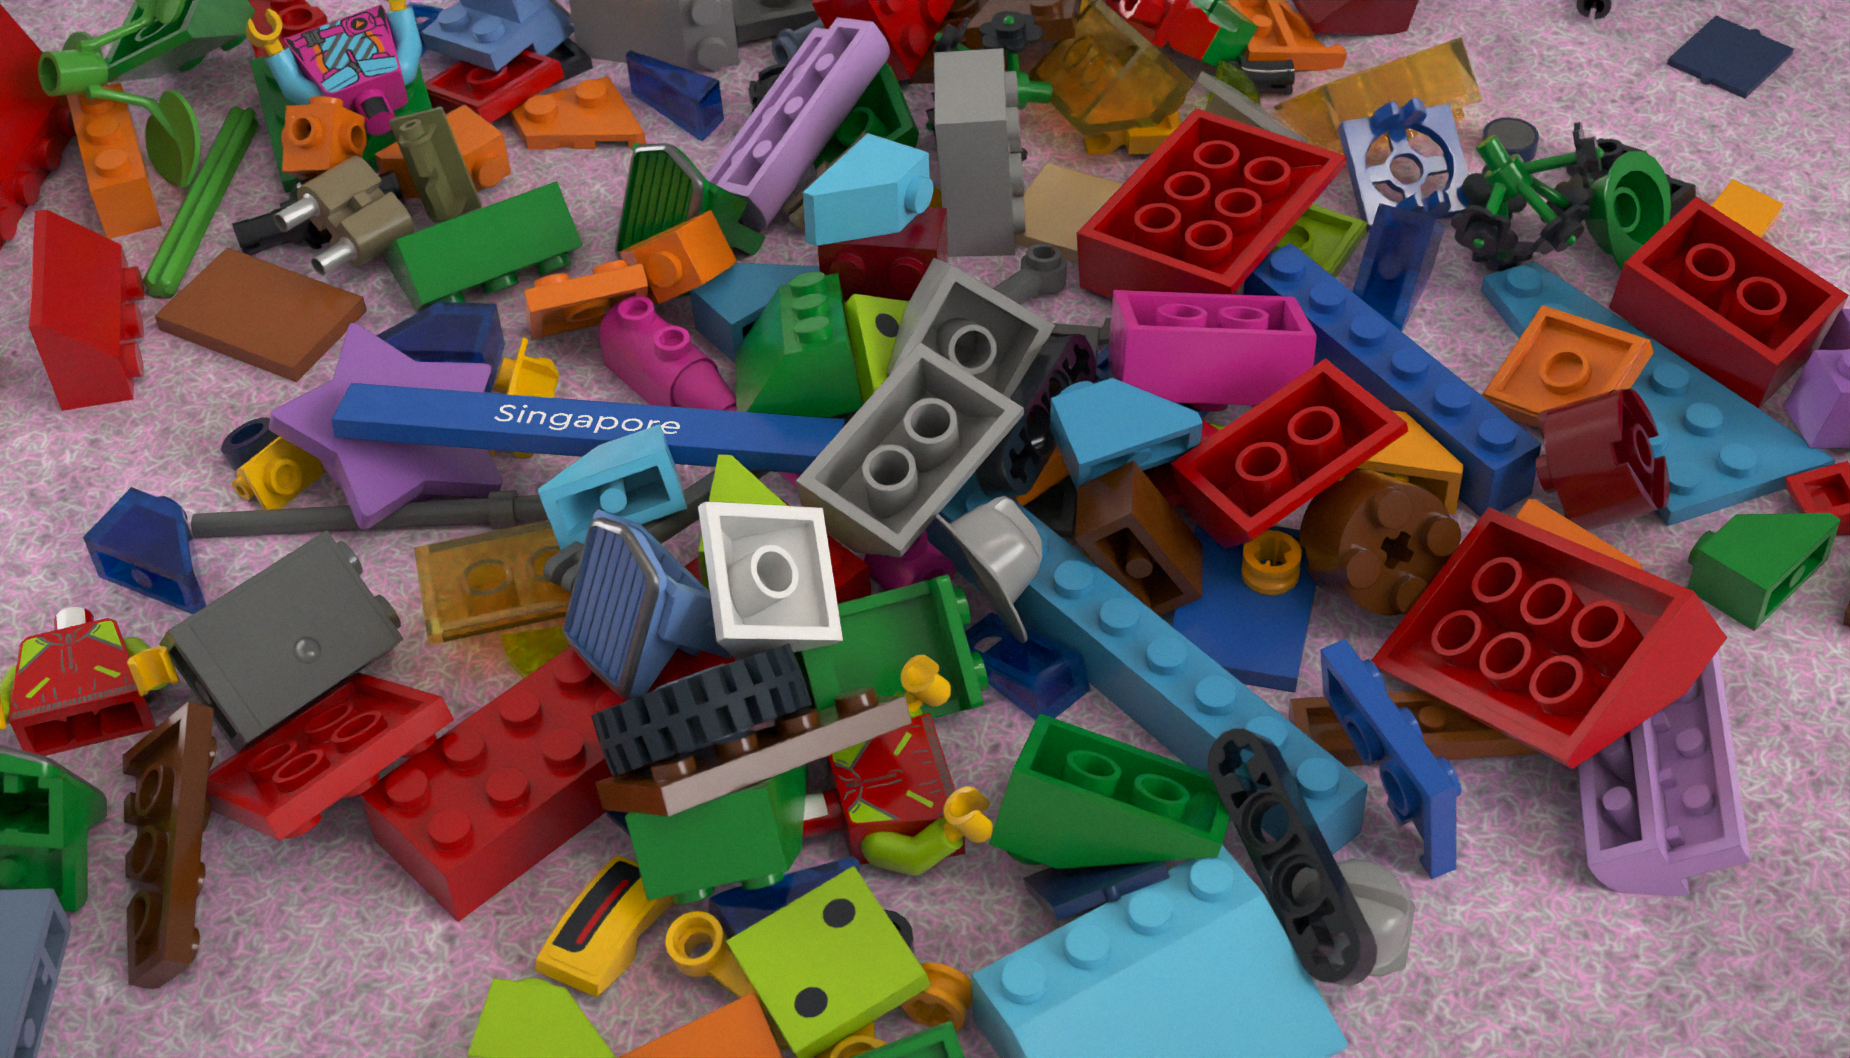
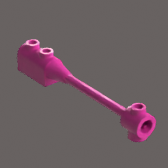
(675, 373)

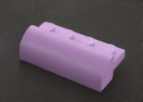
(799, 117)
(1666, 796)

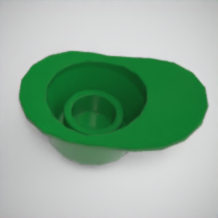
(1629, 205)

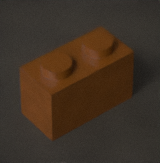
(1139, 539)

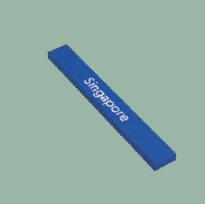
(577, 426)

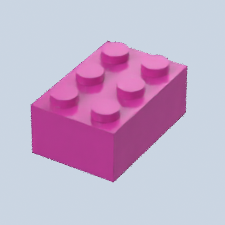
(1208, 346)

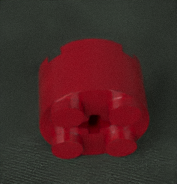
(1602, 459)

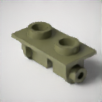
(435, 164)

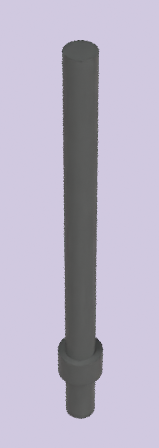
(500, 509)

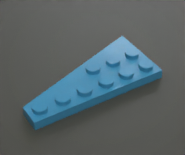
(1712, 438)

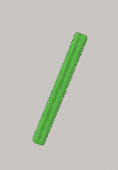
(200, 203)

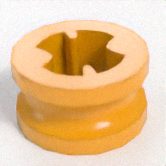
(1267, 578)
(944, 1000)

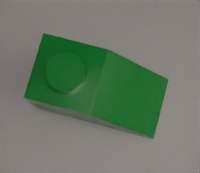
(1759, 561)

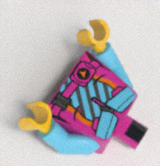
(354, 59)

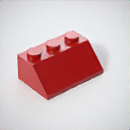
(84, 313)
(1283, 454)

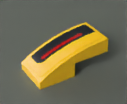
(601, 929)

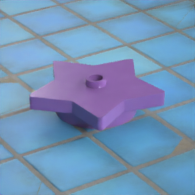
(381, 474)

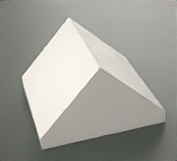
(769, 577)

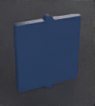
(1730, 56)
(1081, 888)

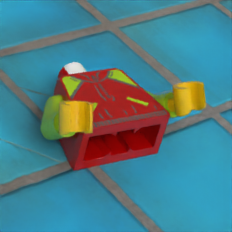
(81, 684)
(897, 790)

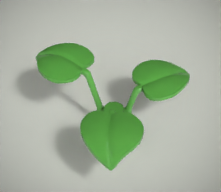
(172, 127)

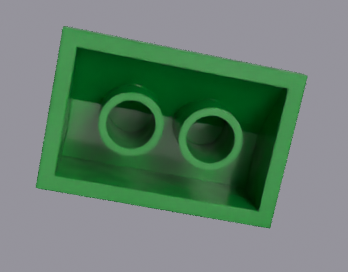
(485, 248)
(799, 353)

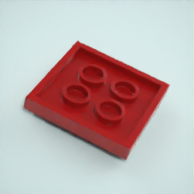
(324, 754)

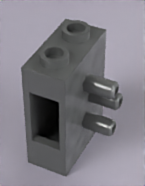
(283, 639)

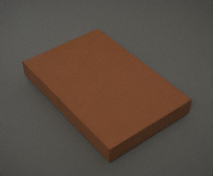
(261, 314)

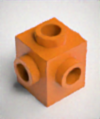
(320, 136)

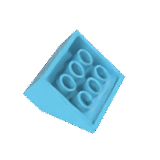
(1161, 975)

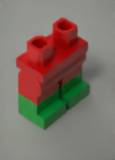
(1194, 27)

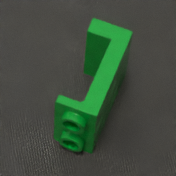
(888, 631)

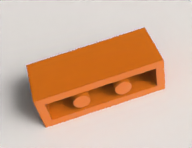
(114, 164)

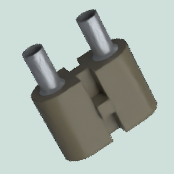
(352, 210)

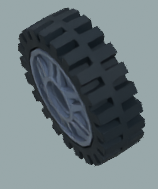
(700, 709)

